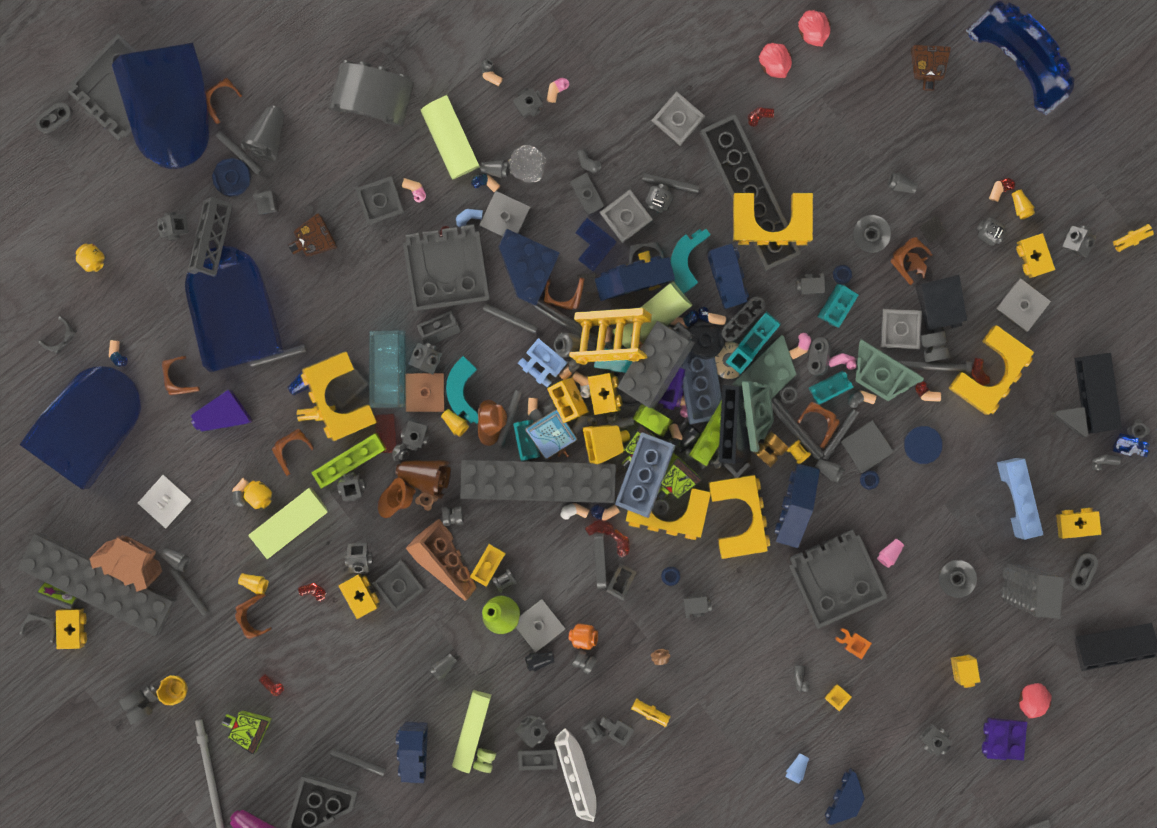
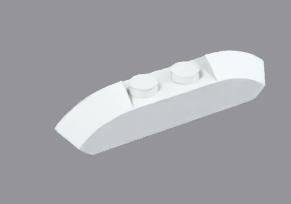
(576, 775)

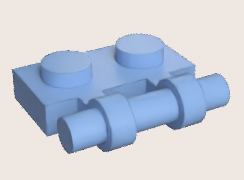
(546, 358)

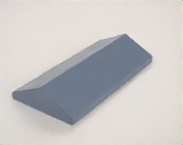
(700, 388)
(645, 474)

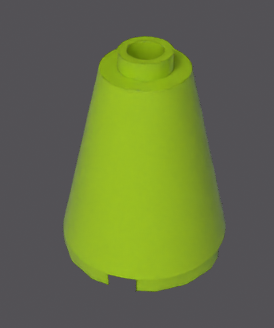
(501, 614)

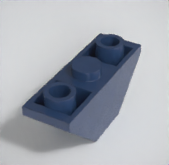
(847, 799)

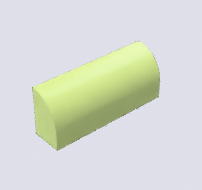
(449, 137)
(664, 308)
(288, 523)
(471, 731)

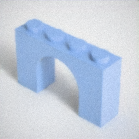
(1027, 520)

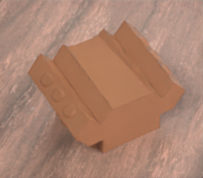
(127, 561)

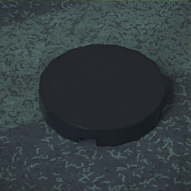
(707, 340)

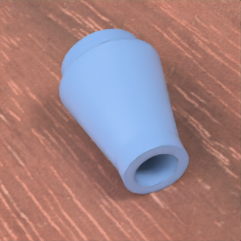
(797, 769)

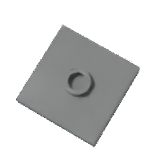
(678, 118)
(504, 214)
(626, 216)
(1023, 305)
(901, 329)
(539, 625)

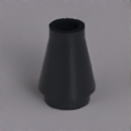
(690, 437)
(538, 660)

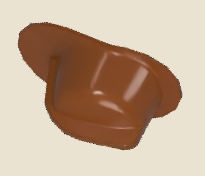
(490, 422)
(395, 497)

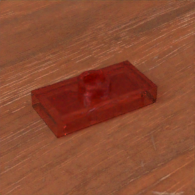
(386, 431)

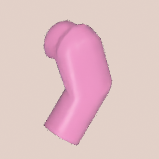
(842, 358)

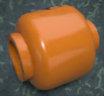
(583, 636)

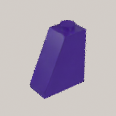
(221, 413)

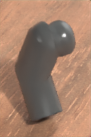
(1105, 459)

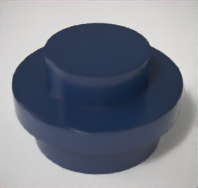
(842, 274)
(869, 479)
(670, 576)

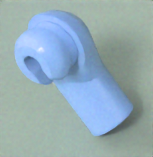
(468, 214)

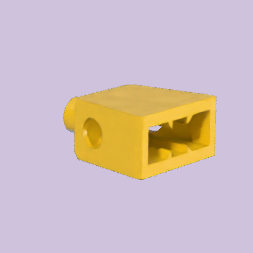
(604, 442)

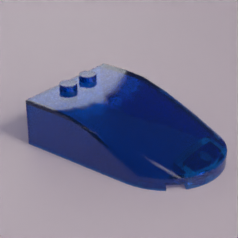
(165, 103)
(232, 312)
(85, 424)

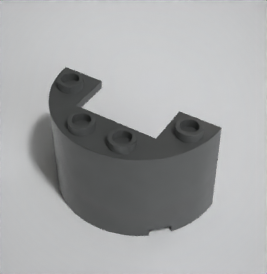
(371, 92)

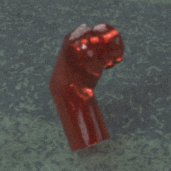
(978, 374)

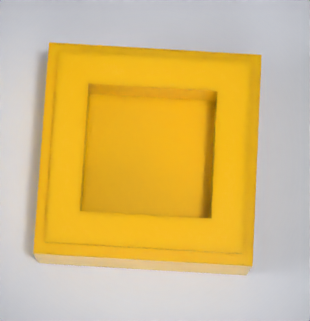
(838, 697)

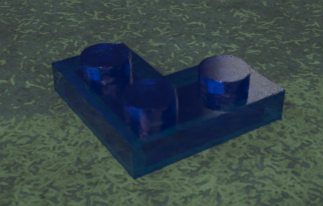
(599, 244)

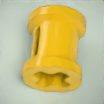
(798, 452)

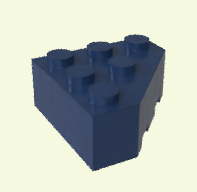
(526, 264)
(728, 275)
(634, 277)
(797, 505)
(412, 751)

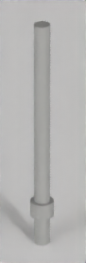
(202, 739)

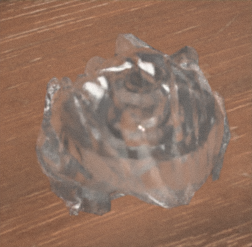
(527, 164)

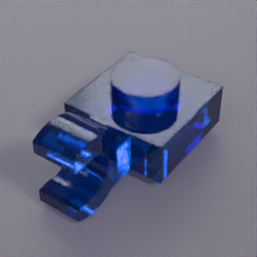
(1128, 445)

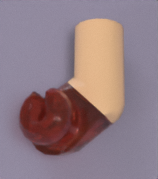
(1001, 186)
(925, 394)

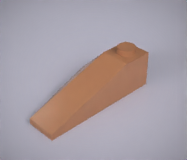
(437, 554)

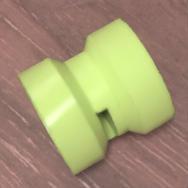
(484, 760)

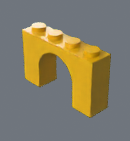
(747, 230)
(1015, 358)
(317, 378)
(690, 523)
(754, 538)

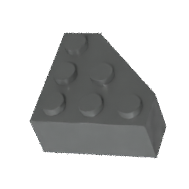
(320, 802)

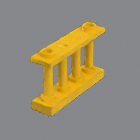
(603, 320)

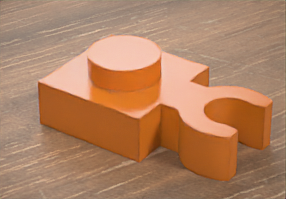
(856, 644)

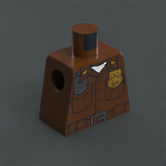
(929, 64)
(313, 237)

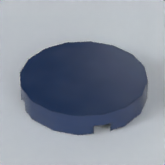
(231, 177)
(923, 445)

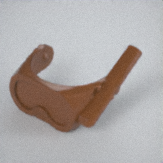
(224, 82)
(899, 254)
(569, 305)
(172, 389)
(829, 416)
(277, 449)
(241, 617)

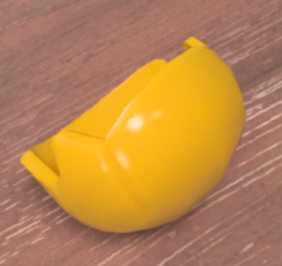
(172, 690)

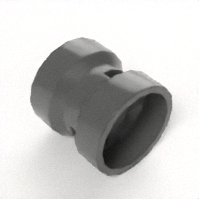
(452, 516)
(580, 659)

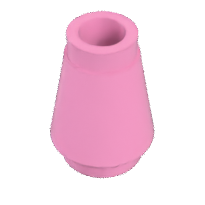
(890, 553)

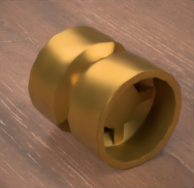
(775, 444)

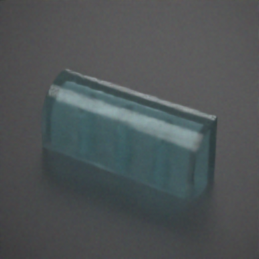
(387, 369)

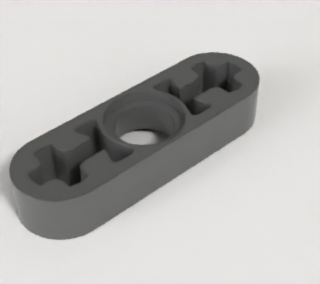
(737, 333)
(600, 560)

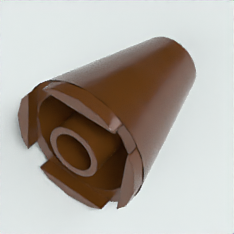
(426, 475)

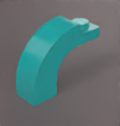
(679, 259)
(753, 342)
(455, 389)

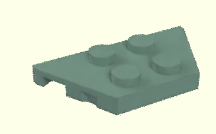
(771, 368)
(883, 373)
(758, 411)

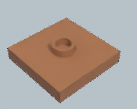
(425, 392)

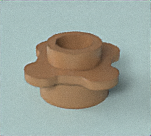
(426, 504)
(660, 656)

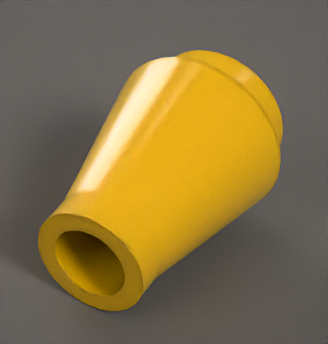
(1022, 205)
(455, 423)
(256, 584)

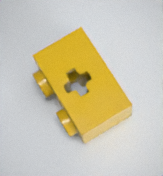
(1038, 246)
(600, 384)
(568, 400)
(1089, 527)
(357, 605)
(67, 638)
(965, 670)

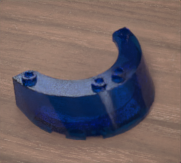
(1030, 48)

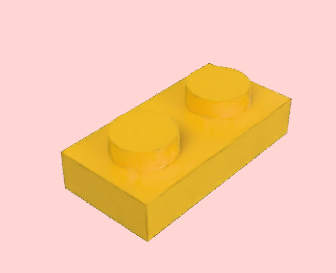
(487, 565)

